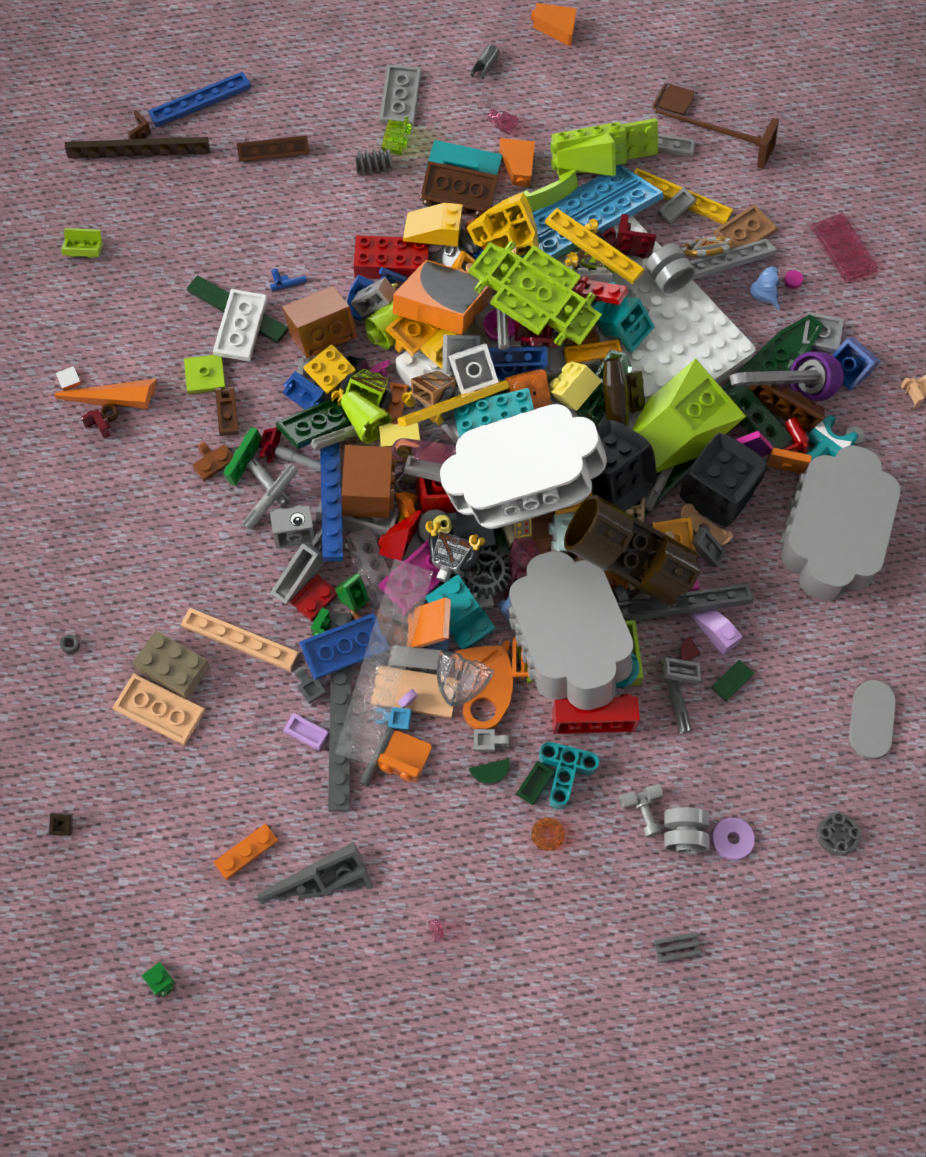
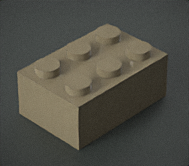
(171, 665)

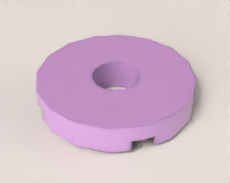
(741, 830)

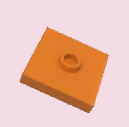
(788, 460)

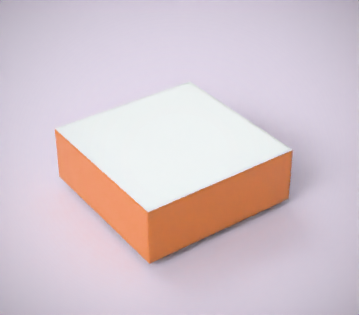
(68, 378)

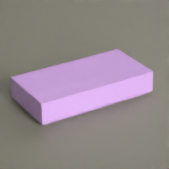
(306, 731)

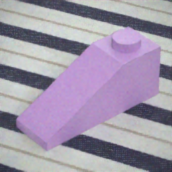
(717, 629)

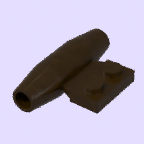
(622, 391)

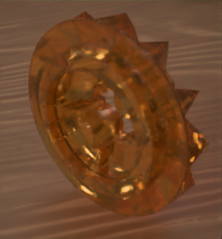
(555, 828)

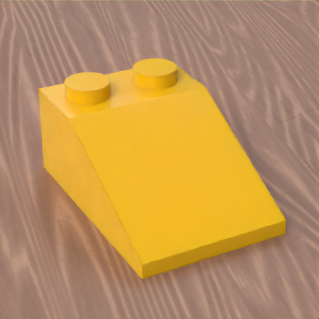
(435, 225)

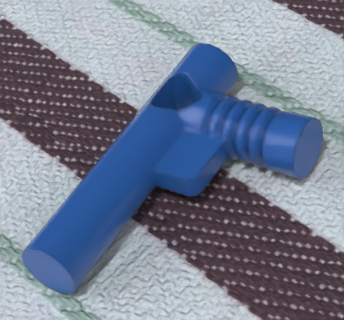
(392, 276)
(285, 281)

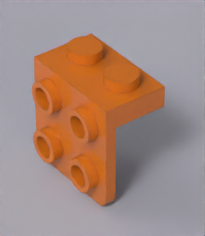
(404, 756)

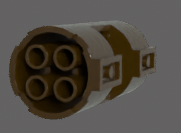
(631, 550)

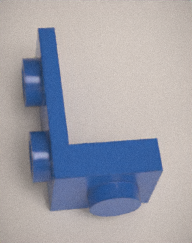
(359, 284)

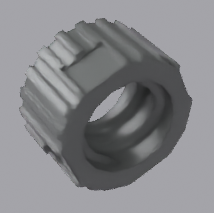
(69, 650)

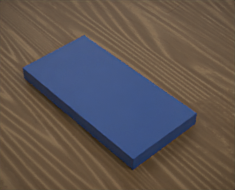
(338, 647)

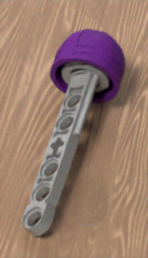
(812, 374)

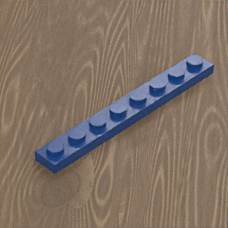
(331, 503)

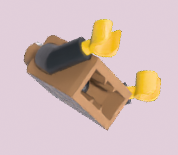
(430, 390)

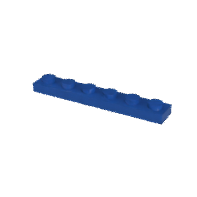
(199, 99)

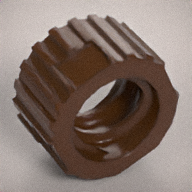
(104, 410)

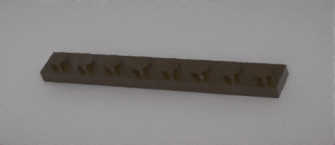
(137, 147)

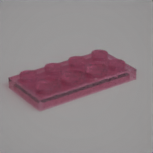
(844, 247)

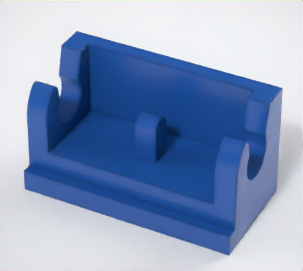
(303, 391)

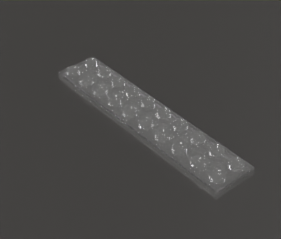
(383, 663)

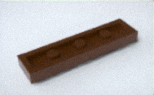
(273, 148)

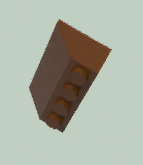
(789, 404)

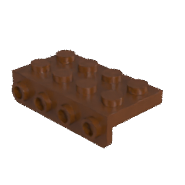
(458, 186)

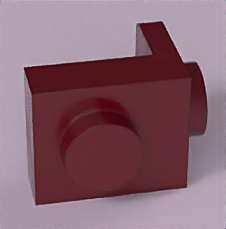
(94, 417)

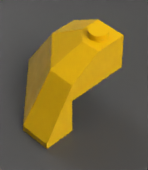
(505, 223)

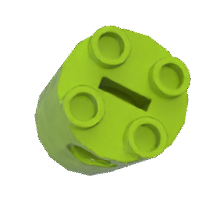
(377, 325)

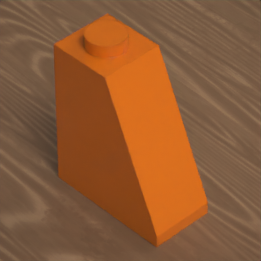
(555, 21)
(518, 160)

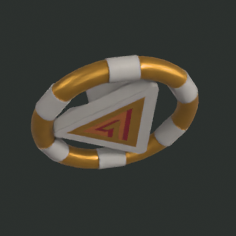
(707, 246)

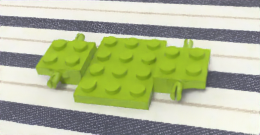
(535, 291)

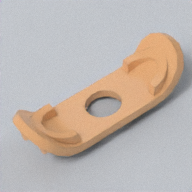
(719, 534)

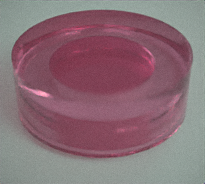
(436, 929)

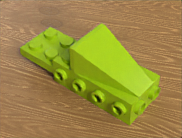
(603, 146)

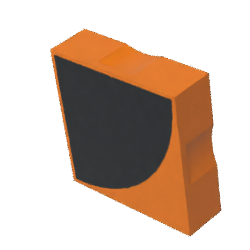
(441, 297)

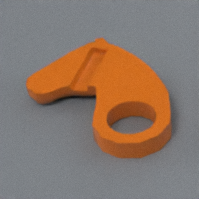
(499, 687)

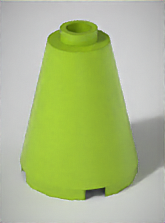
(364, 416)

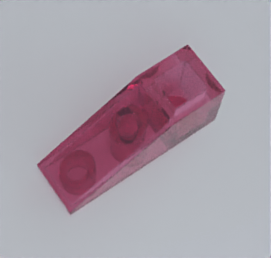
(521, 554)

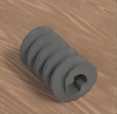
(374, 160)

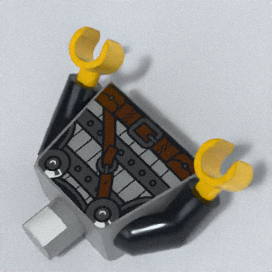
(451, 552)

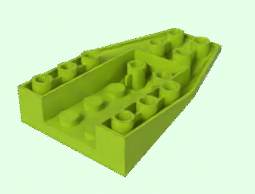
(686, 416)

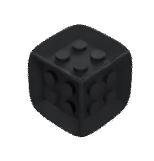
(629, 466)
(723, 479)

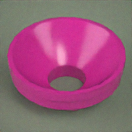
(490, 324)

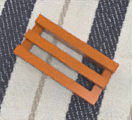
(515, 674)

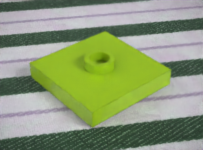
(204, 374)

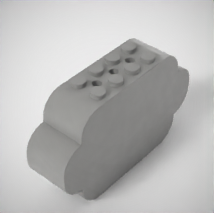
(840, 522)
(570, 630)

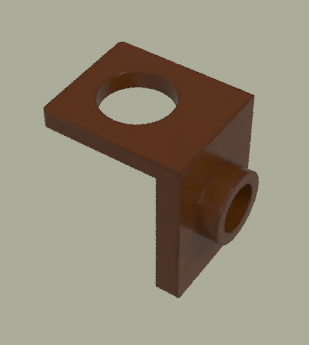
(142, 130)

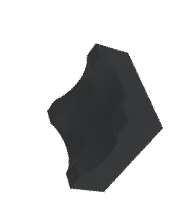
(466, 525)

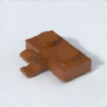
(212, 461)

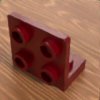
(632, 242)

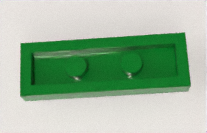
(242, 456)

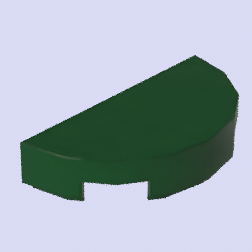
(491, 772)

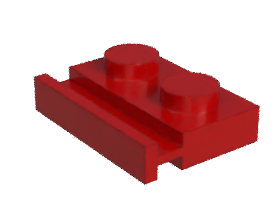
(313, 597)

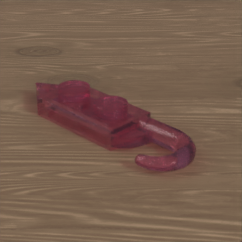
(425, 450)

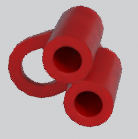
(800, 439)

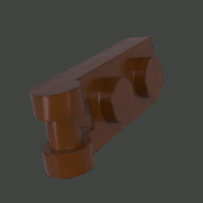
(227, 411)

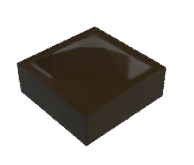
(61, 824)

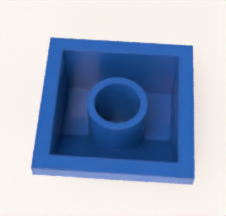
(856, 362)

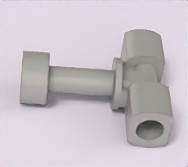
(643, 801)

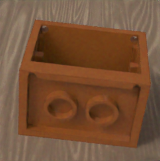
(319, 321)
(368, 481)

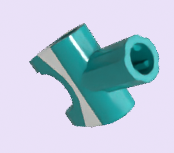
(826, 442)

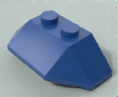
(518, 360)

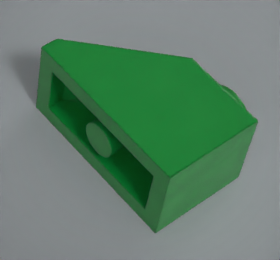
(352, 593)

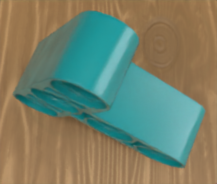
(566, 768)

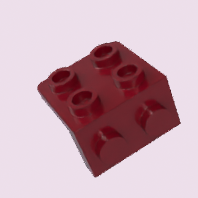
(530, 338)

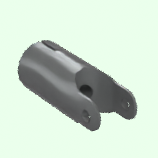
(486, 60)

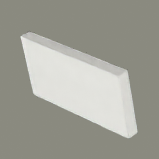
(240, 325)

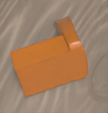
(405, 502)

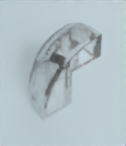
(461, 678)

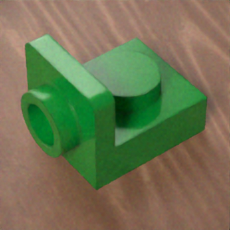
(321, 622)
(159, 980)

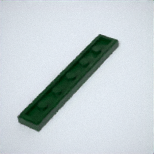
(218, 298)

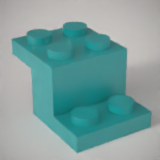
(625, 321)
(467, 617)

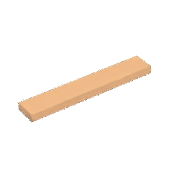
(240, 639)

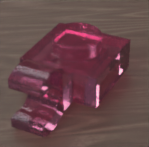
(503, 122)

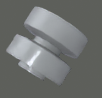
(670, 268)
(686, 830)

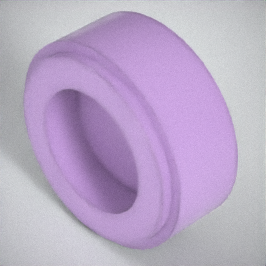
(408, 698)

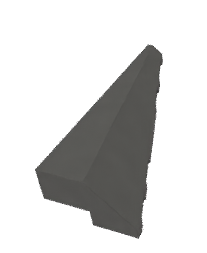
(334, 872)

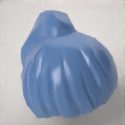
(766, 287)

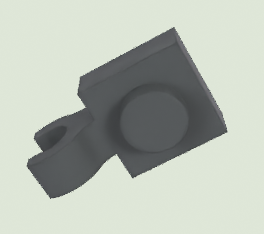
(309, 688)

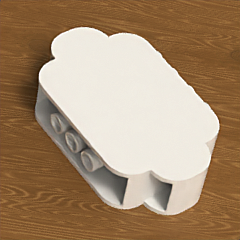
(524, 466)

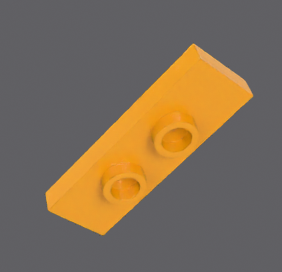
(590, 351)

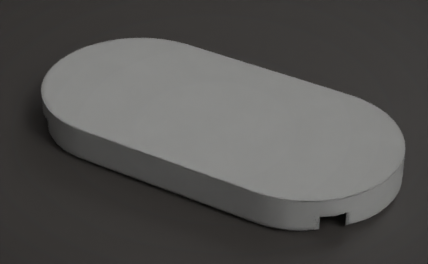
(872, 719)

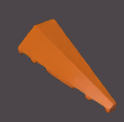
(130, 394)

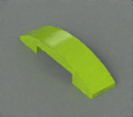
(553, 192)

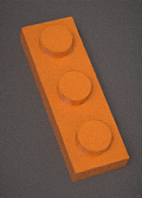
(245, 851)

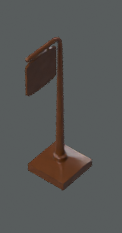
(678, 100)

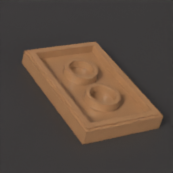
(747, 227)

